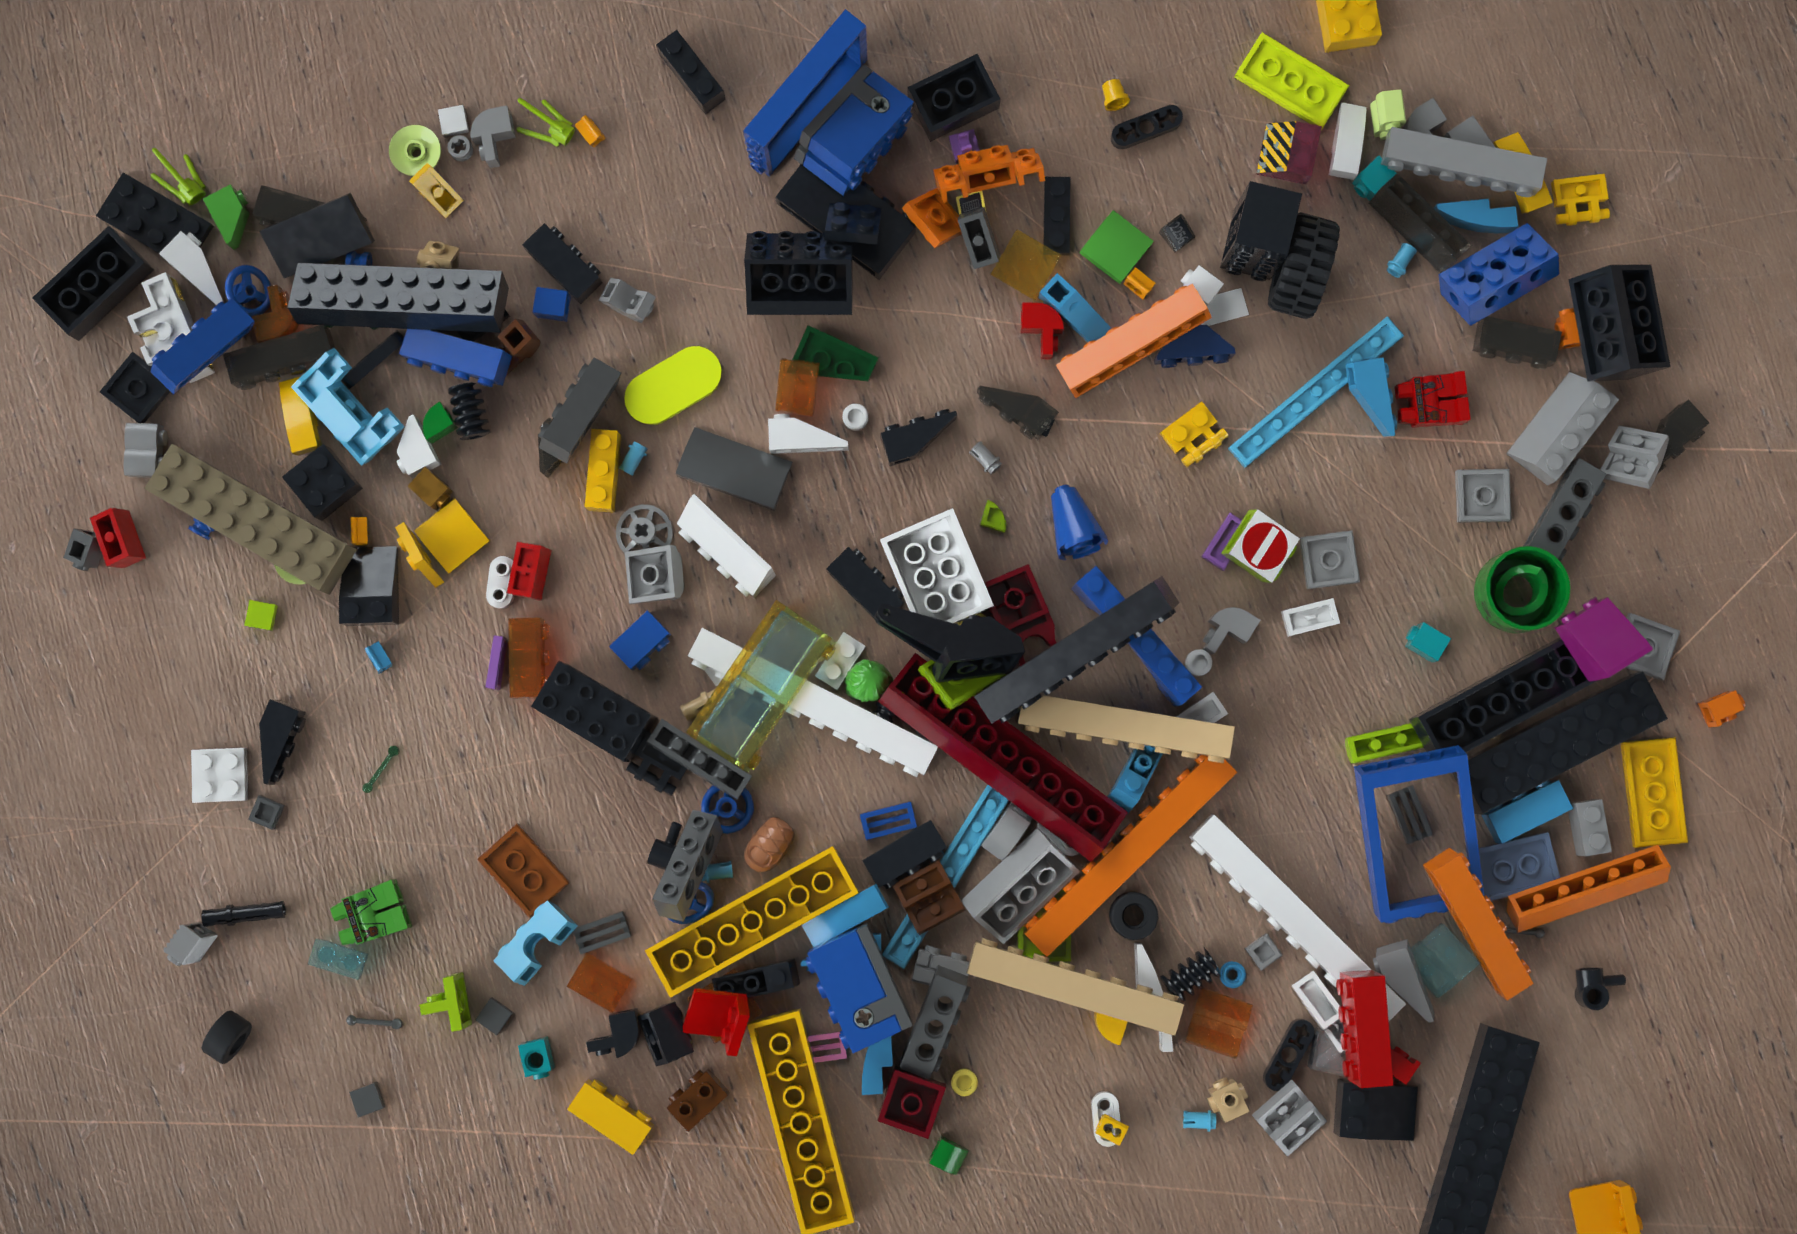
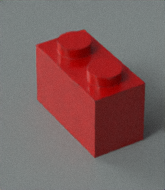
(117, 538)

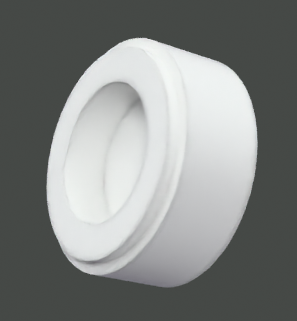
(855, 417)
(1198, 662)

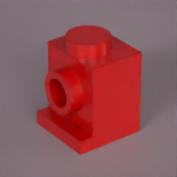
(1401, 1067)

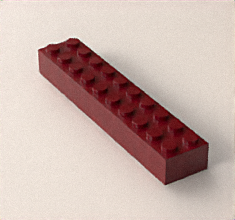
(1007, 763)

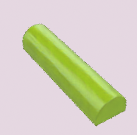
(1382, 743)

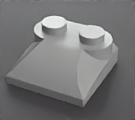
(654, 574)

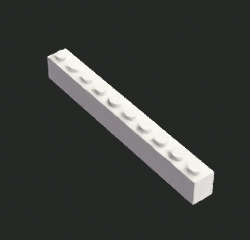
(830, 711)
(1280, 904)

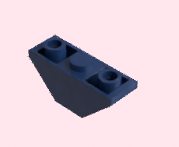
(1194, 348)

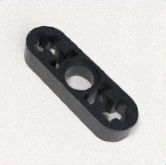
(1126, 127)
(373, 359)
(1290, 1033)

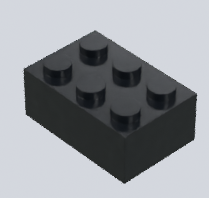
(953, 97)

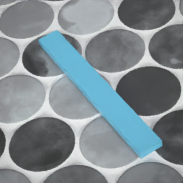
(1313, 393)
(955, 863)

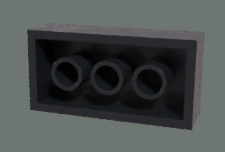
(93, 283)

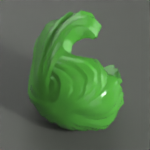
(867, 680)

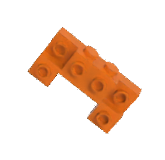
(987, 170)

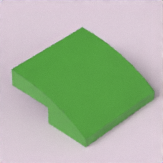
(1116, 247)

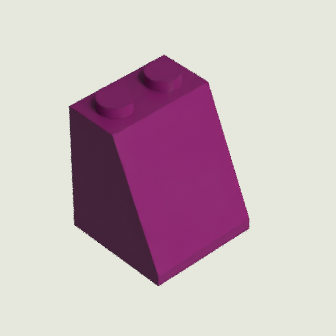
(1601, 639)

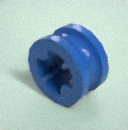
(201, 529)

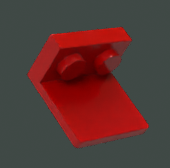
(718, 1015)

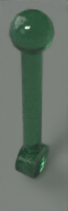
(393, 751)

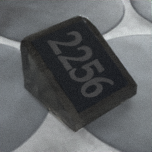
(1177, 233)

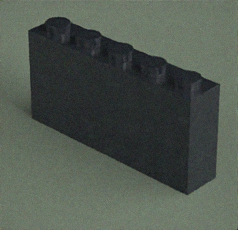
(808, 201)

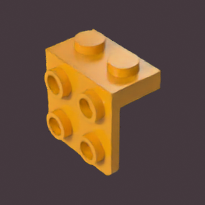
(1605, 1209)

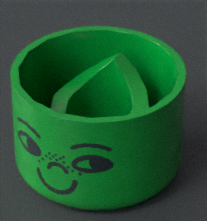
(1548, 584)

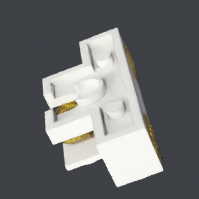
(164, 319)

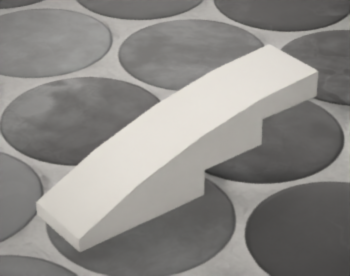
(1146, 976)

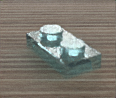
(337, 958)

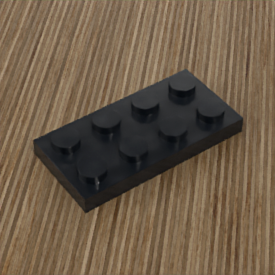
(149, 215)

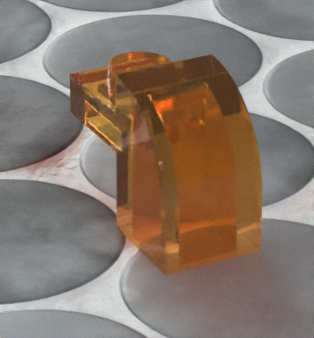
(279, 321)

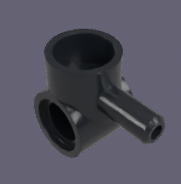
(663, 850)
(1594, 979)

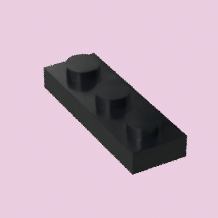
(1057, 214)

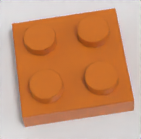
(933, 218)

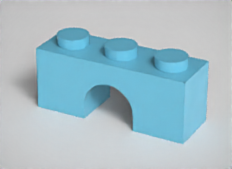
(518, 956)

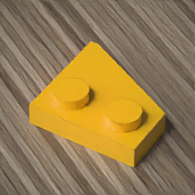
(417, 556)

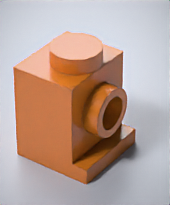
(1567, 325)
(1722, 708)

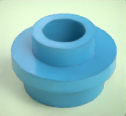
(1240, 978)

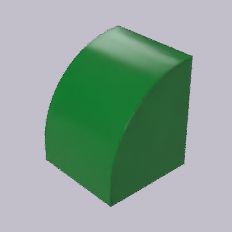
(437, 423)
(948, 1156)

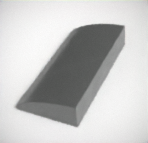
(734, 469)

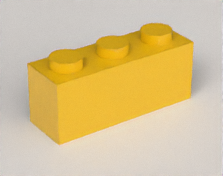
(603, 470)
(611, 1115)

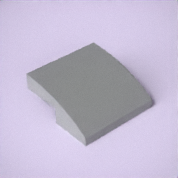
(1635, 456)
(1289, 1118)

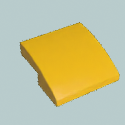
(451, 535)

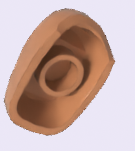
(769, 845)

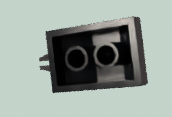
(961, 651)

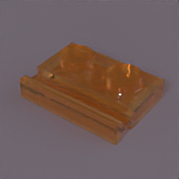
(797, 387)
(599, 982)

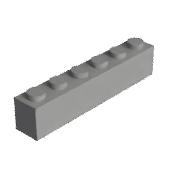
(1463, 162)

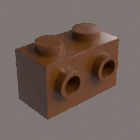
(698, 1099)

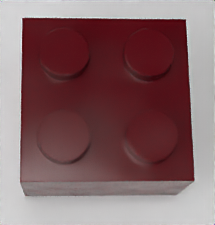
(911, 1103)

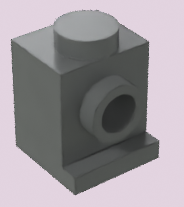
(83, 549)

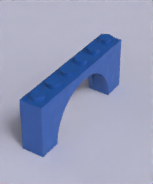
(1169, 673)

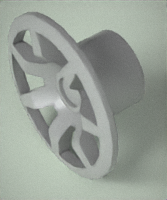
(642, 529)

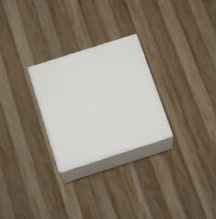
(453, 120)

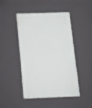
(1227, 307)

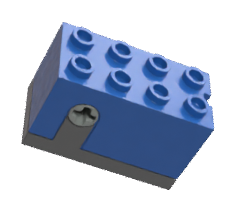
(854, 130)
(855, 980)

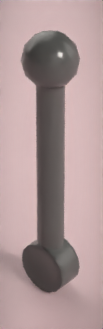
(1539, 932)
(396, 1023)

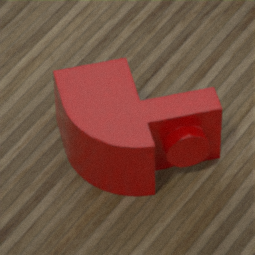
(1043, 320)

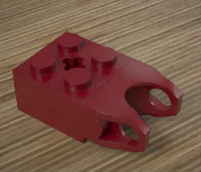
(1031, 614)

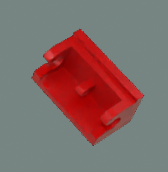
(529, 571)

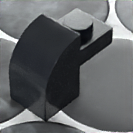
(625, 1034)

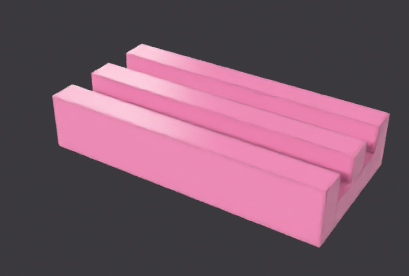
(842, 1055)

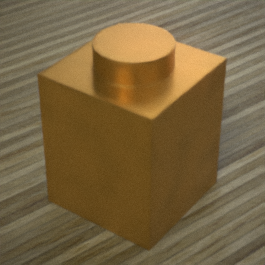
(430, 489)

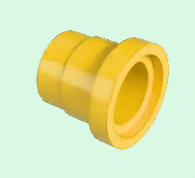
(1114, 95)

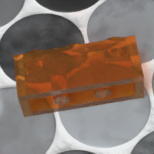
(527, 656)

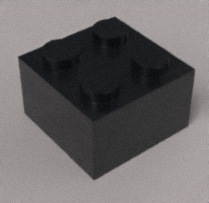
(322, 482)

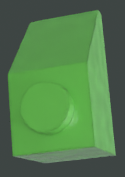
(229, 213)

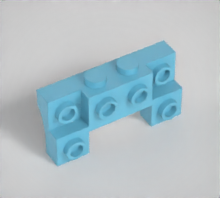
(342, 412)

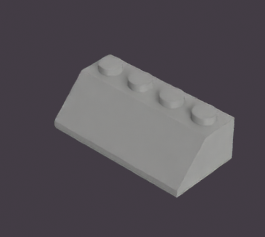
(1562, 427)
(1020, 886)

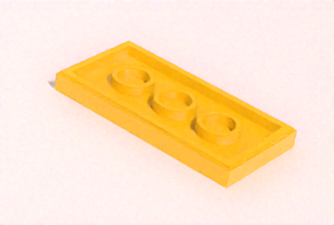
(1654, 792)

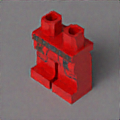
(1424, 403)

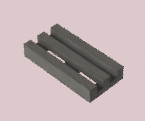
(1419, 811)
(580, 940)

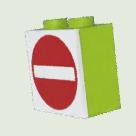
(1261, 546)

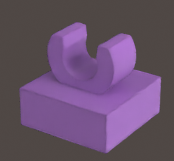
(963, 143)

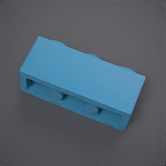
(1527, 811)

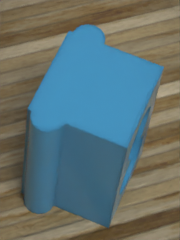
(378, 657)

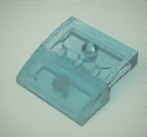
(1442, 960)

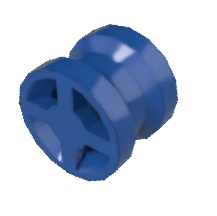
(354, 258)

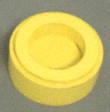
(964, 1082)

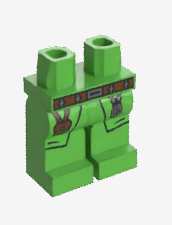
(363, 913)

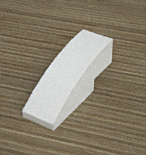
(1348, 141)
(1321, 1007)

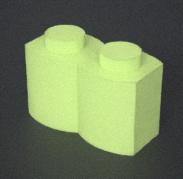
(1387, 112)

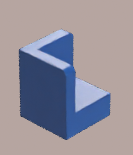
(551, 304)

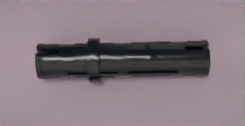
(232, 915)

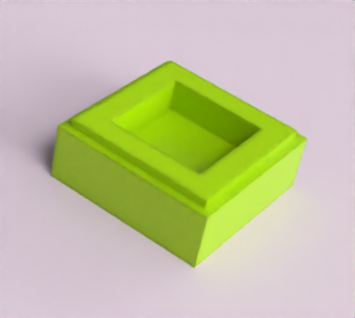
(261, 615)

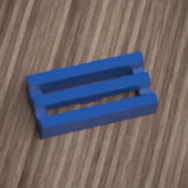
(866, 826)

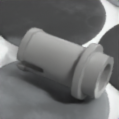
(985, 458)

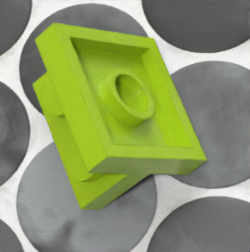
(453, 1000)

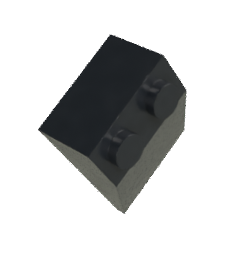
(370, 588)
(1375, 1112)

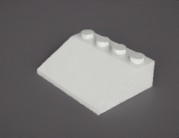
(725, 547)
(937, 569)

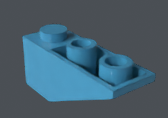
(1073, 309)
(1370, 388)
(1134, 777)

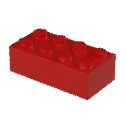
(1365, 1028)

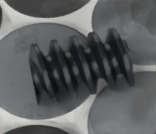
(468, 411)
(1191, 975)

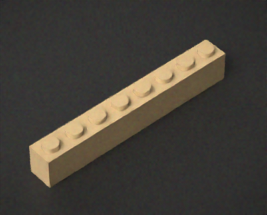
(1129, 726)
(1074, 987)

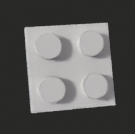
(219, 775)

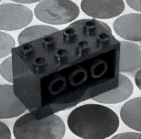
(1260, 231)
(797, 274)
(1619, 322)
(593, 711)

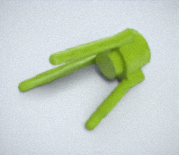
(560, 131)
(189, 190)

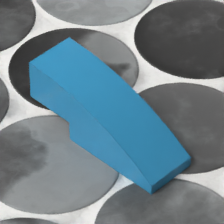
(1478, 216)
(845, 915)
(876, 1057)

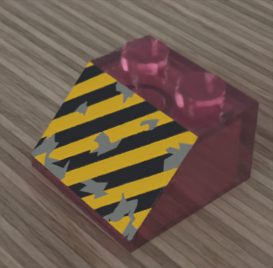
(1289, 151)

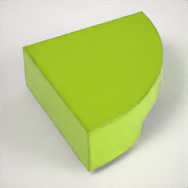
(993, 517)

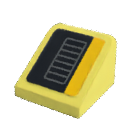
(973, 201)

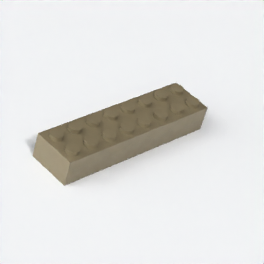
(250, 519)

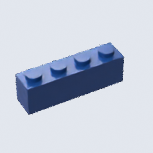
(201, 346)
(455, 355)

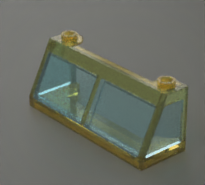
(760, 686)

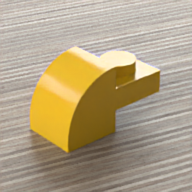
(1110, 1027)

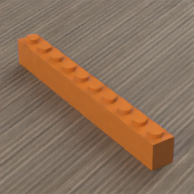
(1128, 854)

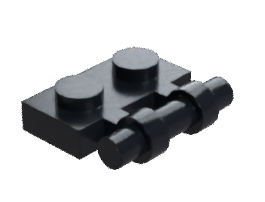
(653, 756)

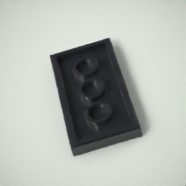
(317, 235)

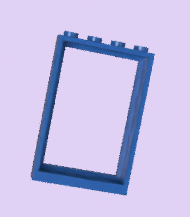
(805, 93)
(1403, 770)

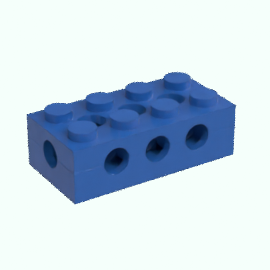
(1499, 274)

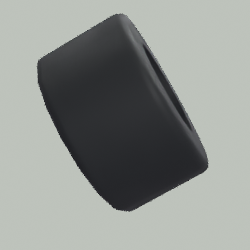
(1149, 921)
(226, 1037)

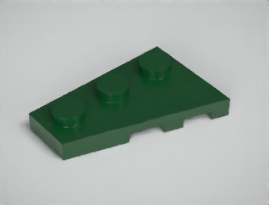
(835, 356)

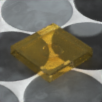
(1026, 264)

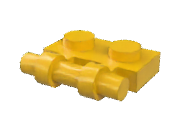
(1578, 191)
(1188, 428)

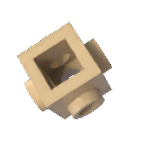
(438, 256)
(1234, 1106)

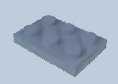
(1517, 865)

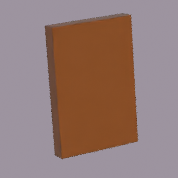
(523, 870)

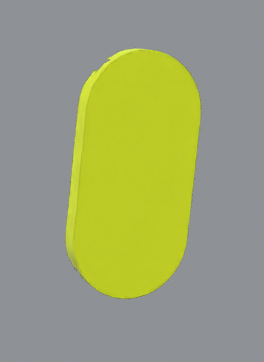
(673, 385)

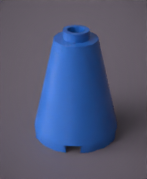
(1074, 525)

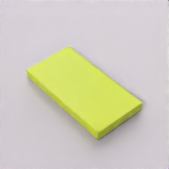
(1291, 81)

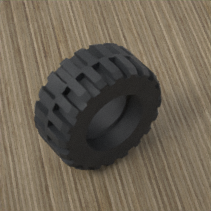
(1304, 273)

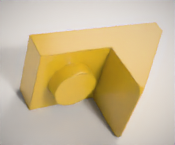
(436, 190)

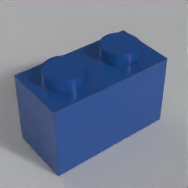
(641, 641)

